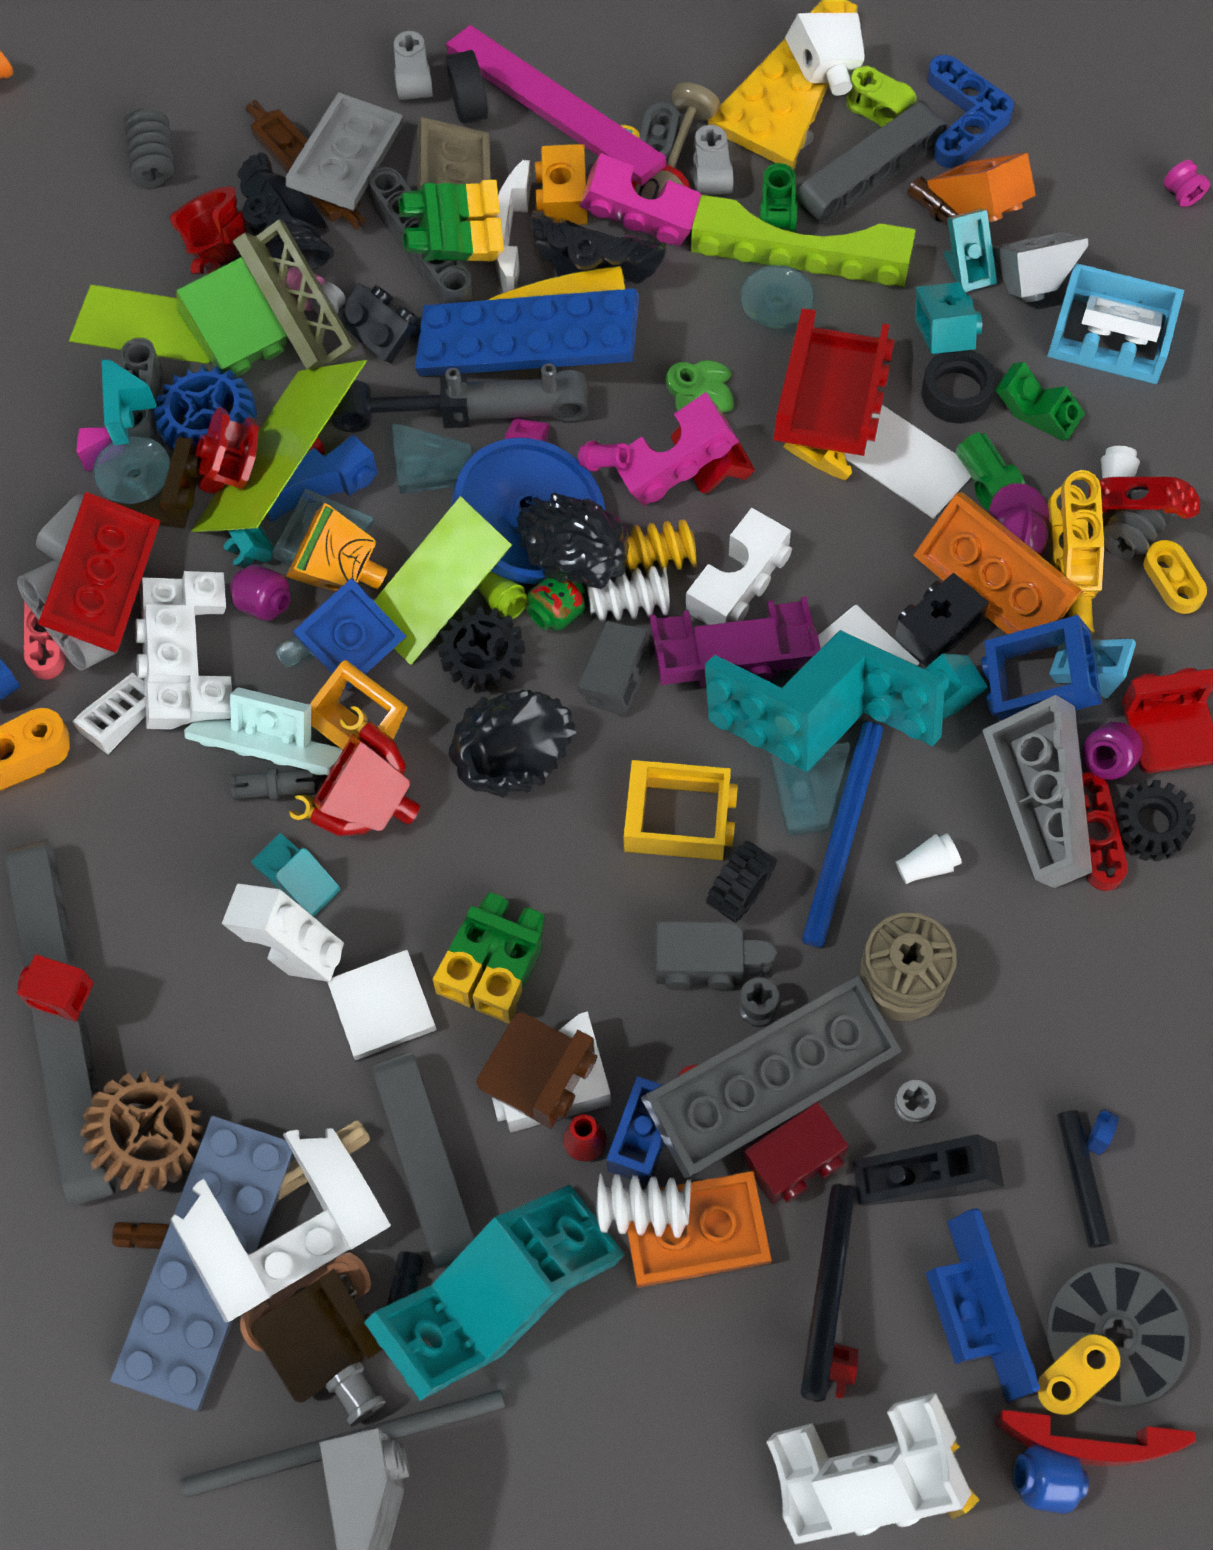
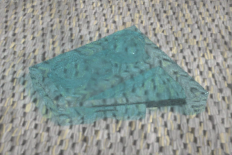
(427, 459)

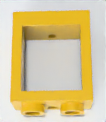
(685, 778)

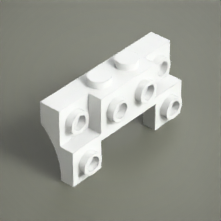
(169, 657)
(874, 1484)

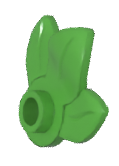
(703, 377)

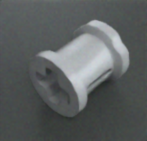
(355, 1394)

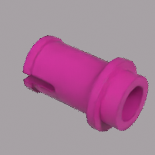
(597, 455)

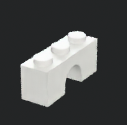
(725, 596)
(296, 938)

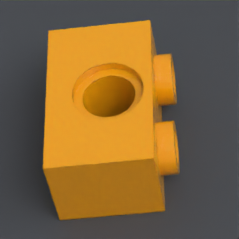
(563, 182)

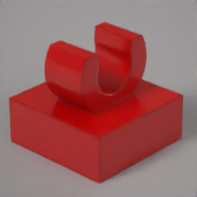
(843, 1368)

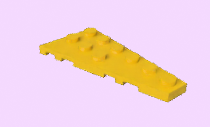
(776, 102)

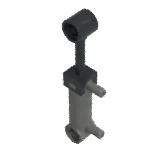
(555, 395)

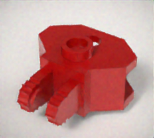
(227, 452)

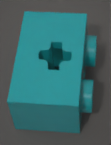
(947, 318)

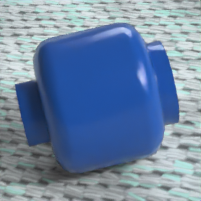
(1049, 1480)

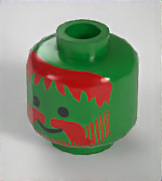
(555, 604)

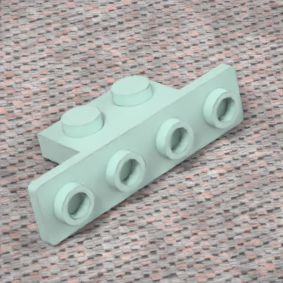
(268, 730)

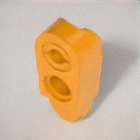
(37, 743)

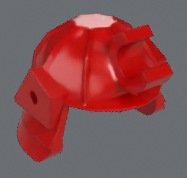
(209, 228)

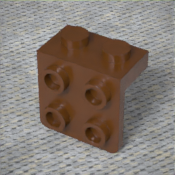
(537, 1069)

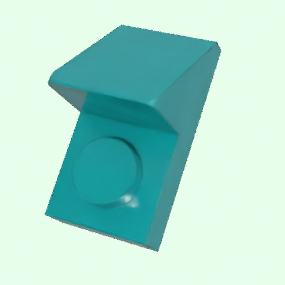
(971, 252)
(121, 397)
(296, 874)

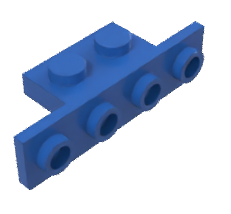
(979, 1309)

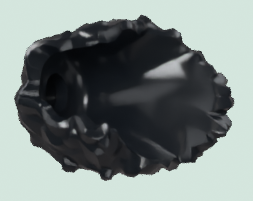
(573, 540)
(510, 742)

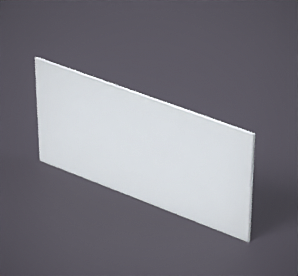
(911, 464)

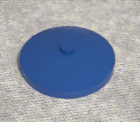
(506, 478)

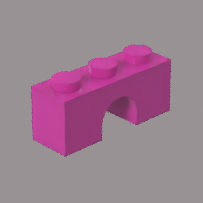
(613, 197)
(703, 438)

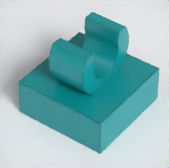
(252, 545)

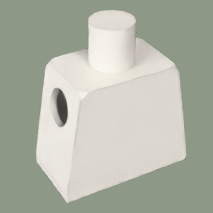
(827, 48)

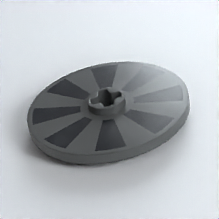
(1145, 1307)

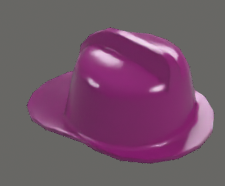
(1023, 513)

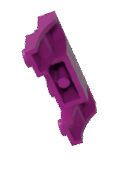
(757, 645)

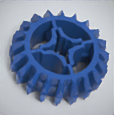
(199, 397)

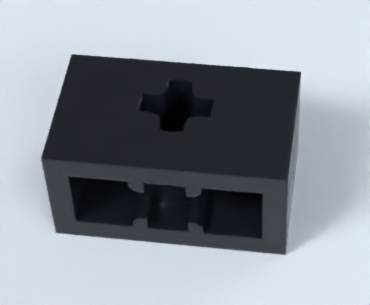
(941, 619)

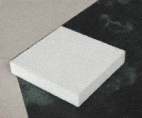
(381, 1005)

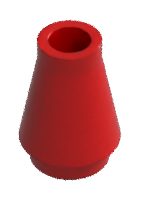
(584, 1147)

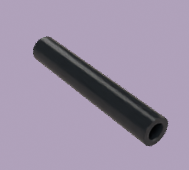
(1083, 1179)

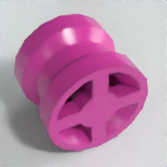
(1186, 183)

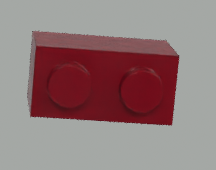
(796, 1154)

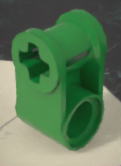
(778, 197)

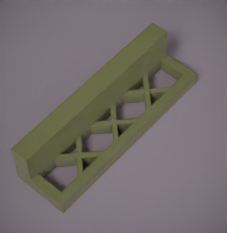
(283, 302)

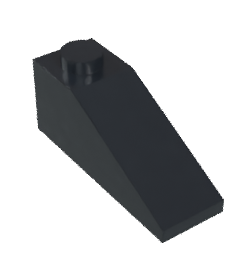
(929, 1171)

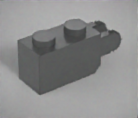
(709, 955)

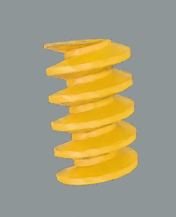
(661, 546)

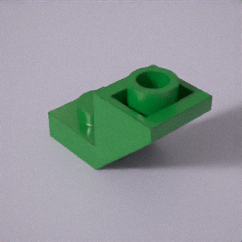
(1048, 409)

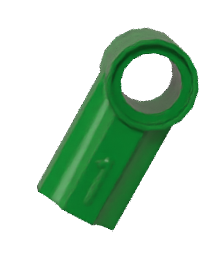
(986, 467)

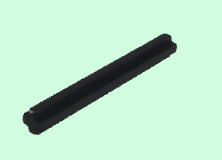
(828, 1293)

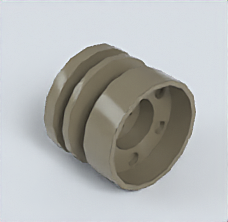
(914, 989)

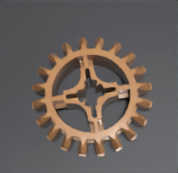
(120, 1162)

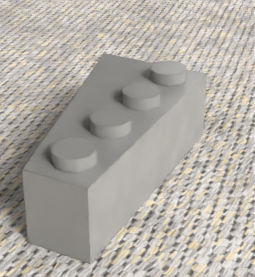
(1044, 788)

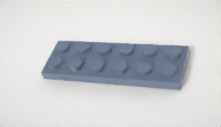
(177, 1324)

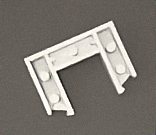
(243, 1280)

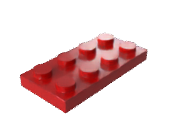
(99, 572)

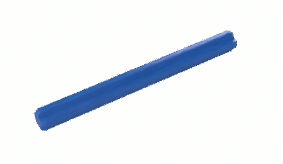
(842, 835)

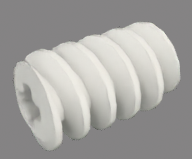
(631, 595)
(643, 1205)

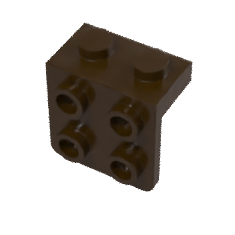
(177, 496)
(315, 1335)

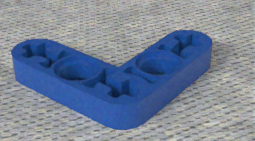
(987, 110)

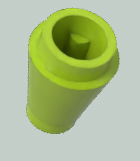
(503, 595)

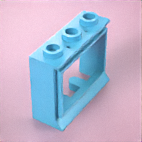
(1124, 289)

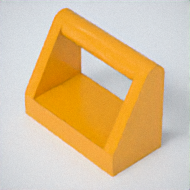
(327, 710)

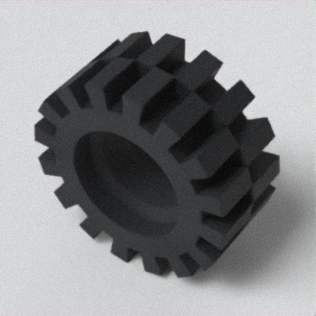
(1166, 802)
(741, 881)

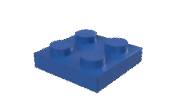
(349, 629)

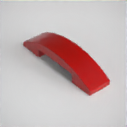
(1150, 1441)

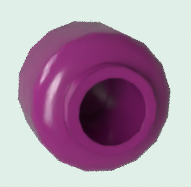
(260, 592)
(1112, 750)

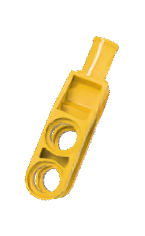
(1081, 557)

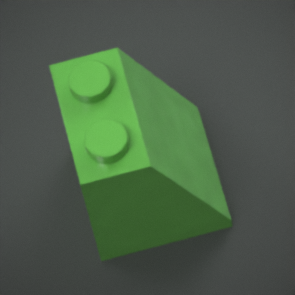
(231, 318)

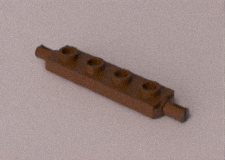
(284, 144)

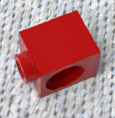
(54, 987)

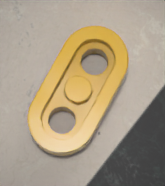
(1178, 578)
(1078, 1374)

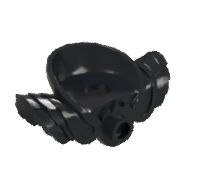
(272, 201)
(583, 249)

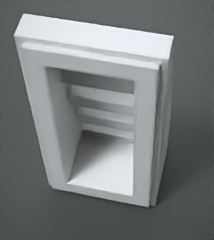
(118, 729)

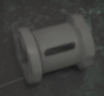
(768, 994)

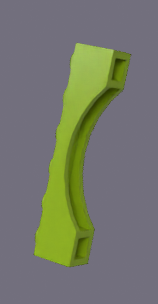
(872, 255)

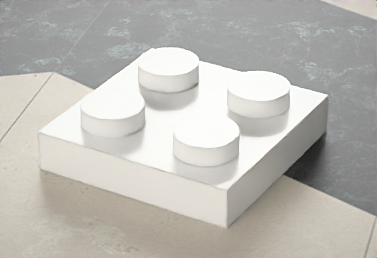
(1133, 321)

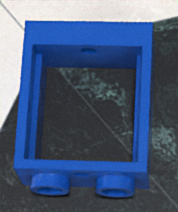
(1081, 693)

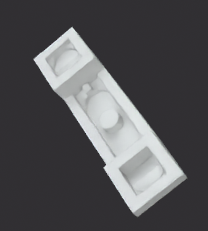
(512, 198)

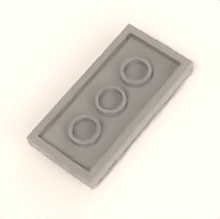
(344, 151)

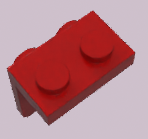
(1171, 719)

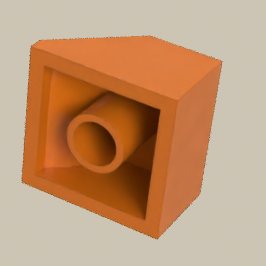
(987, 184)

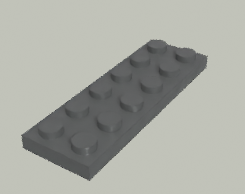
(770, 1076)

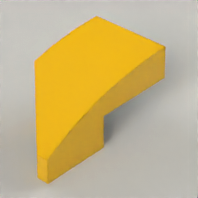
(828, 461)

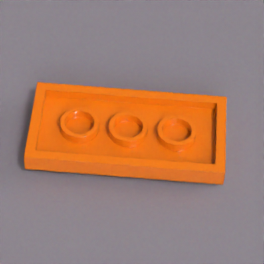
(998, 565)

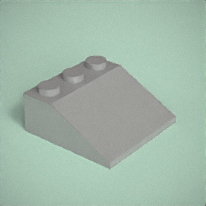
(364, 1488)

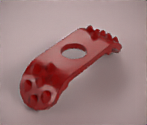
(1164, 494)

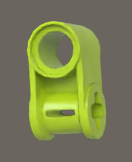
(880, 99)

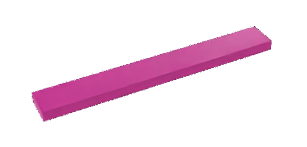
(558, 105)

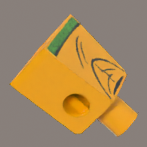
(335, 553)

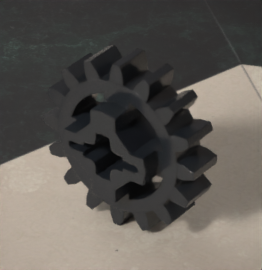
(469, 661)

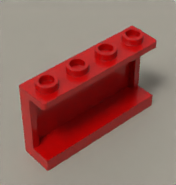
(833, 388)

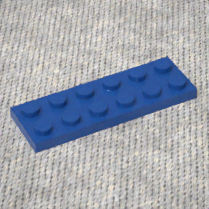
(528, 332)

